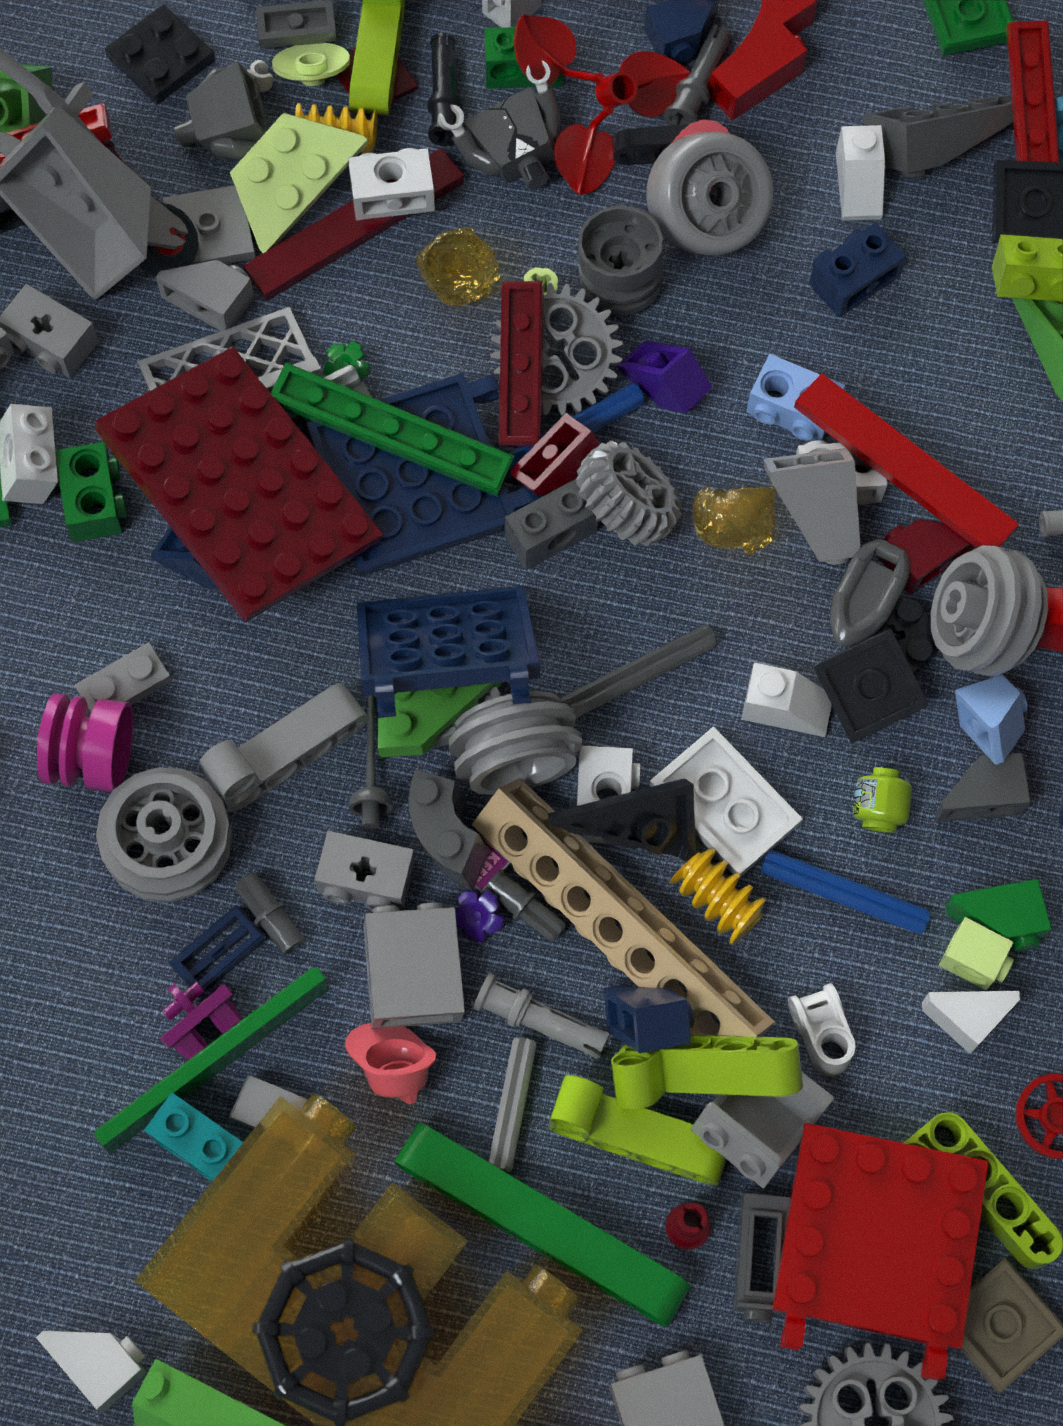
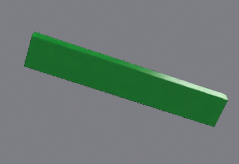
(392, 429)
(213, 1058)

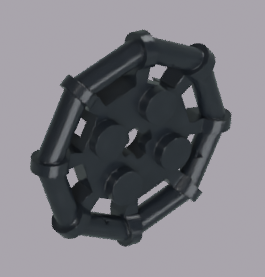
(355, 1358)

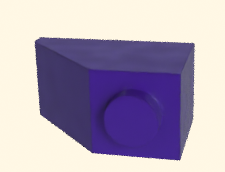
(667, 375)

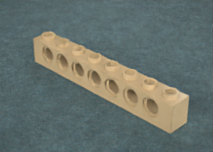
(613, 898)

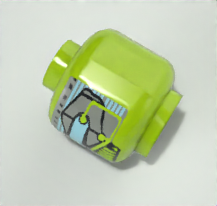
(882, 800)

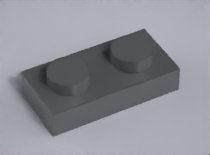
(296, 24)

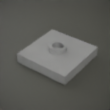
(219, 223)

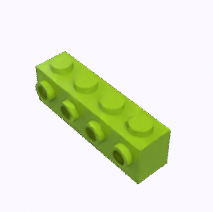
(1029, 268)

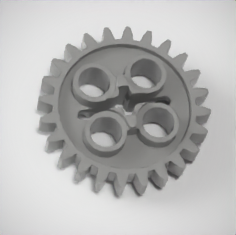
(587, 330)
(855, 1372)

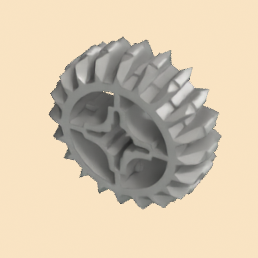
(628, 493)

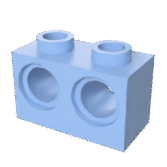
(791, 383)

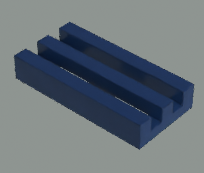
(230, 961)

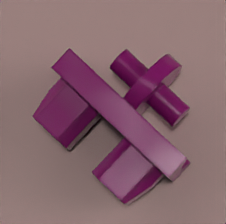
(215, 1007)

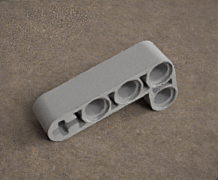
(282, 749)

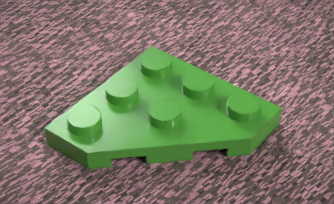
(424, 716)

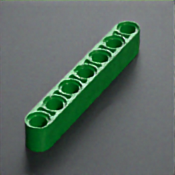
(543, 1225)

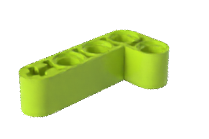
(376, 56)
(708, 1067)
(637, 1134)
(998, 1185)

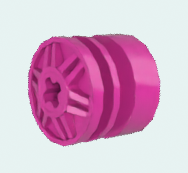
(76, 742)

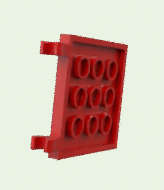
(880, 1241)

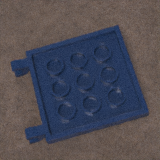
(408, 502)
(446, 644)

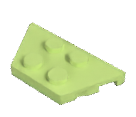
(290, 173)

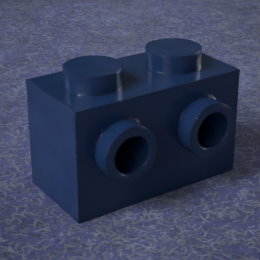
(856, 269)

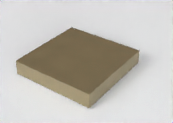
(1007, 1326)

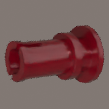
(688, 1226)

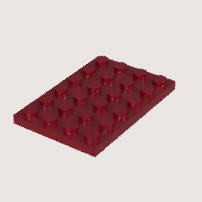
(238, 483)

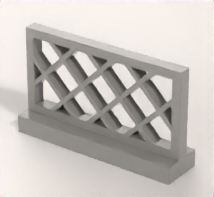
(254, 331)

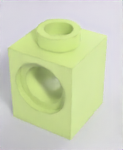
(977, 954)

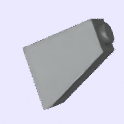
(821, 499)

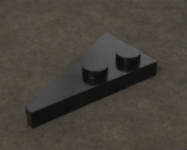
(650, 818)

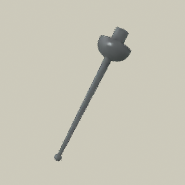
(370, 800)

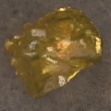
(458, 266)
(735, 517)

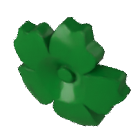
(344, 356)

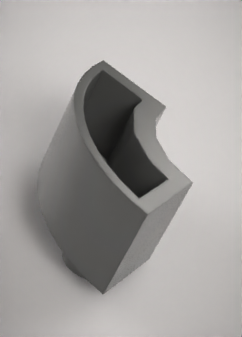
(439, 823)

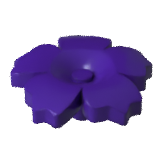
(478, 914)

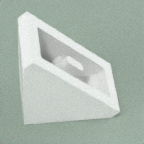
(969, 1015)

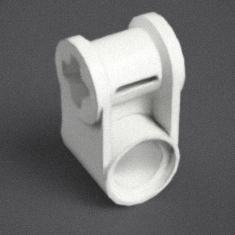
(821, 1021)

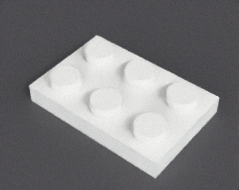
(732, 802)

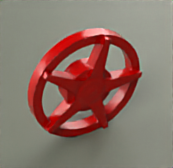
(1049, 1115)

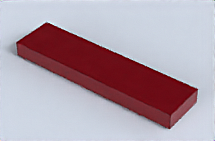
(521, 363)

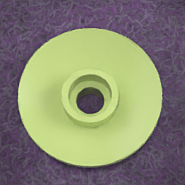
(311, 62)

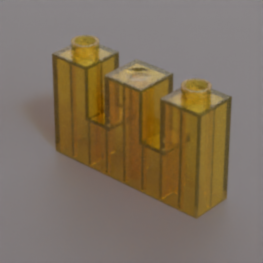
(242, 1228)

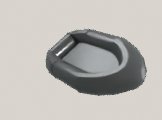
(868, 592)

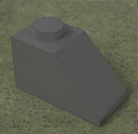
(988, 791)

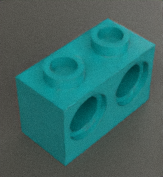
(192, 1137)

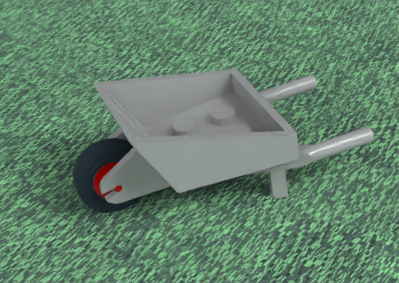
(84, 197)

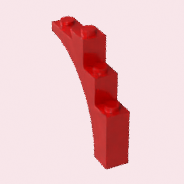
(765, 58)

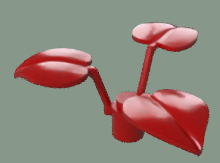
(643, 81)

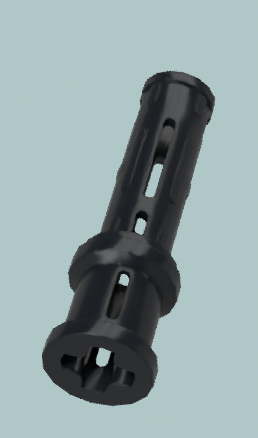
(443, 89)

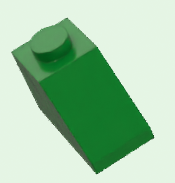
(1008, 910)

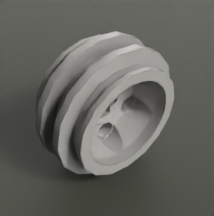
(989, 610)
(515, 741)
(157, 798)

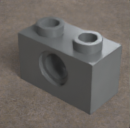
(549, 525)

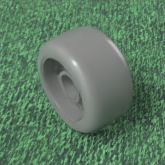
(681, 187)

